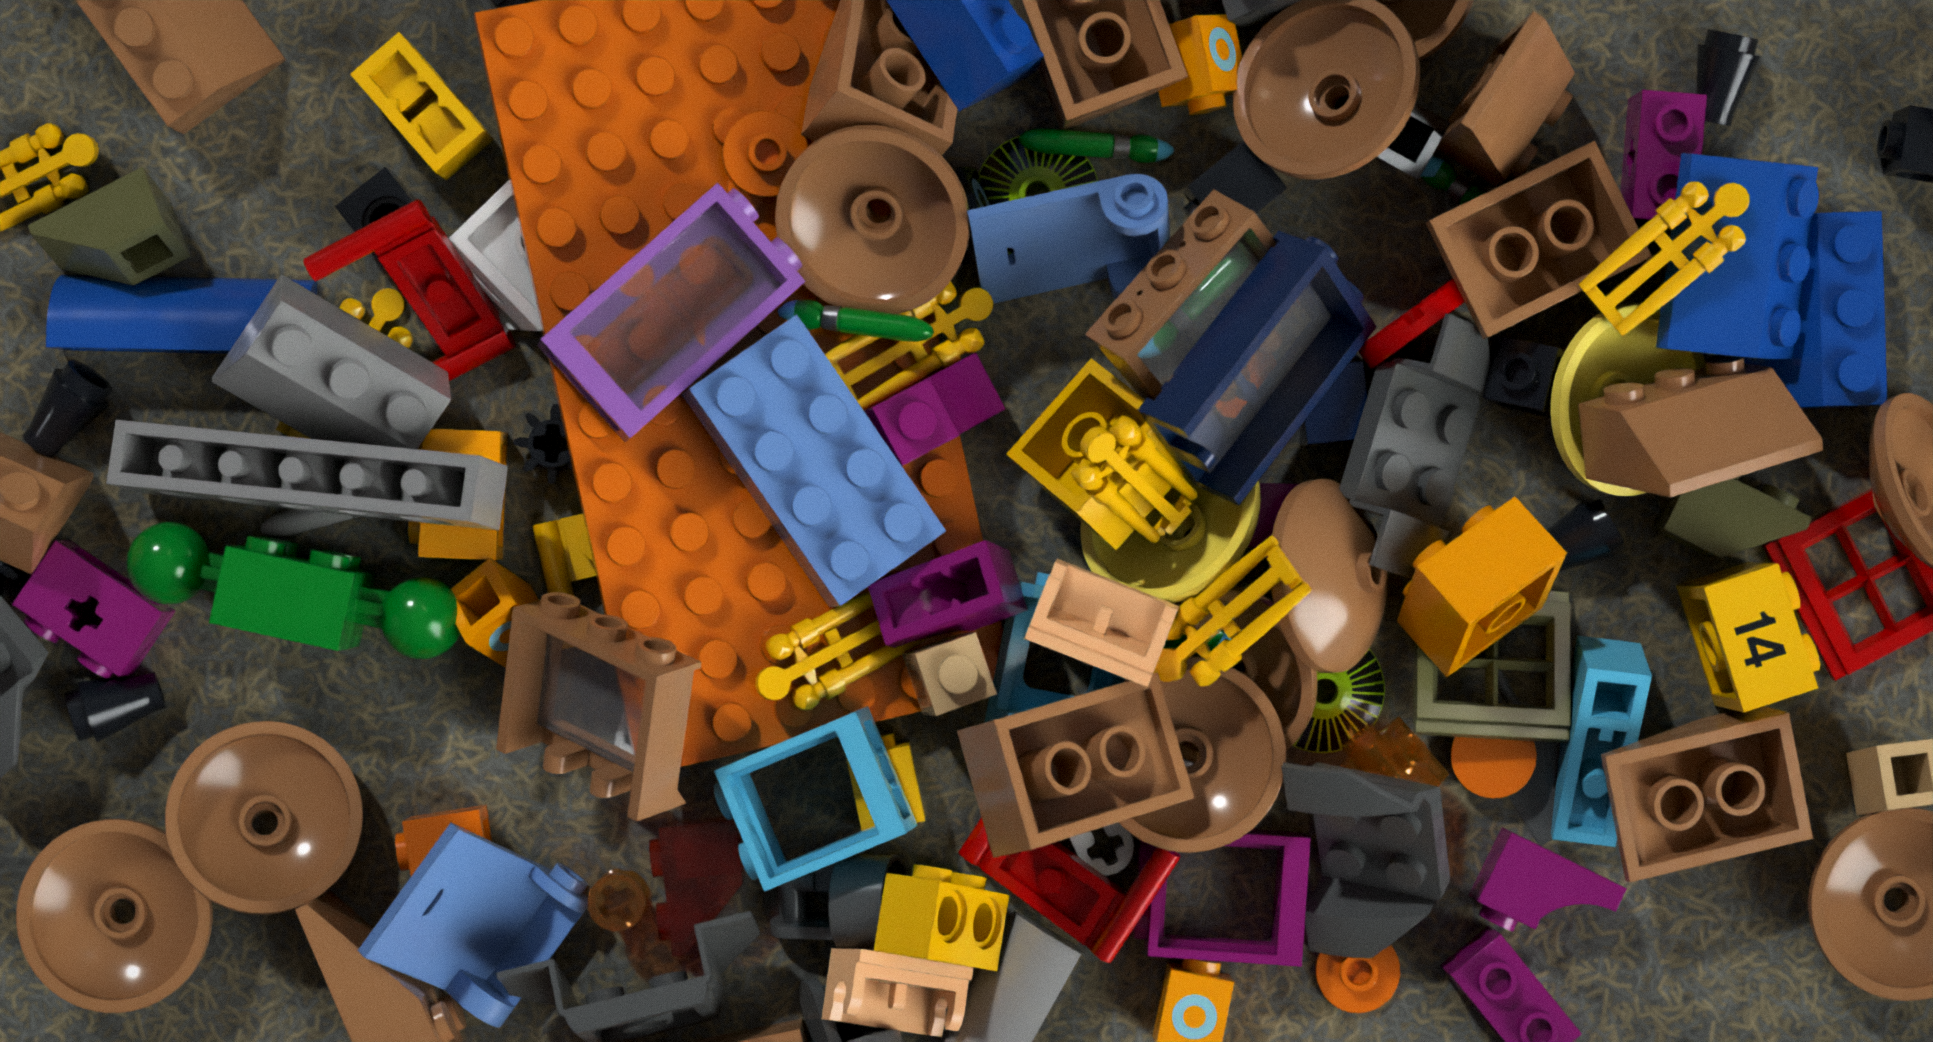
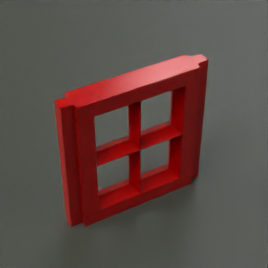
(1816, 604)

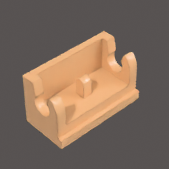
(1101, 622)
(895, 992)

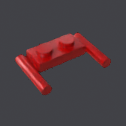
(431, 280)
(1072, 890)

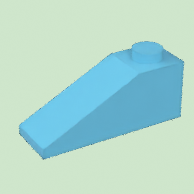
(1606, 713)

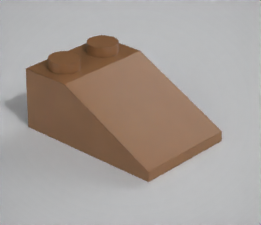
(876, 77)
(1509, 102)
(1534, 238)
(1075, 766)
(1707, 792)
(370, 997)

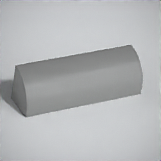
(1019, 995)

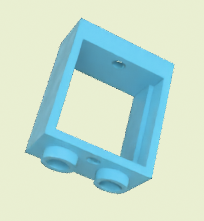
(875, 777)

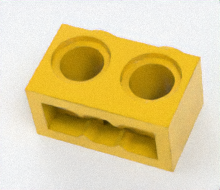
(422, 106)
(942, 918)

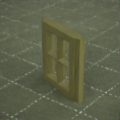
(1498, 720)

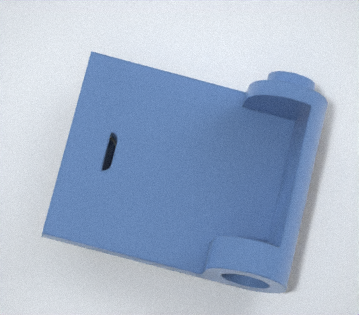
(1070, 237)
(474, 915)

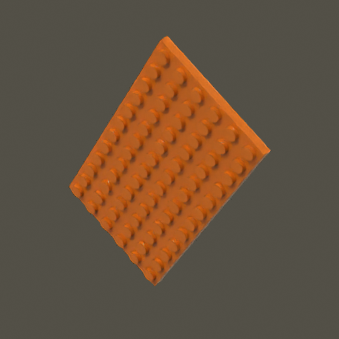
(606, 139)

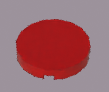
(1411, 324)

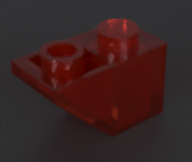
(699, 875)

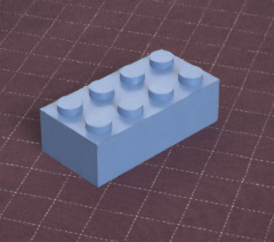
(814, 462)

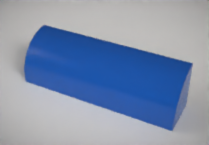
(154, 314)

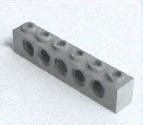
(308, 474)

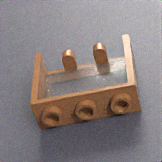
(1180, 292)
(597, 700)

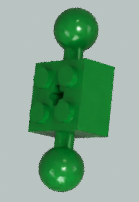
(292, 596)

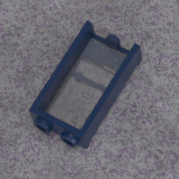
(1260, 367)

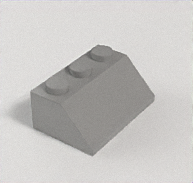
(332, 373)

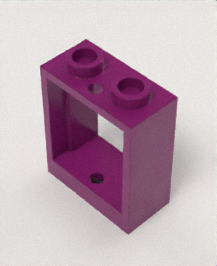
(1288, 910)

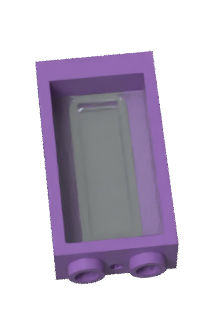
(673, 310)

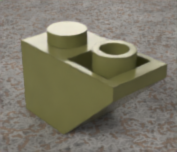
(115, 232)
(1729, 517)

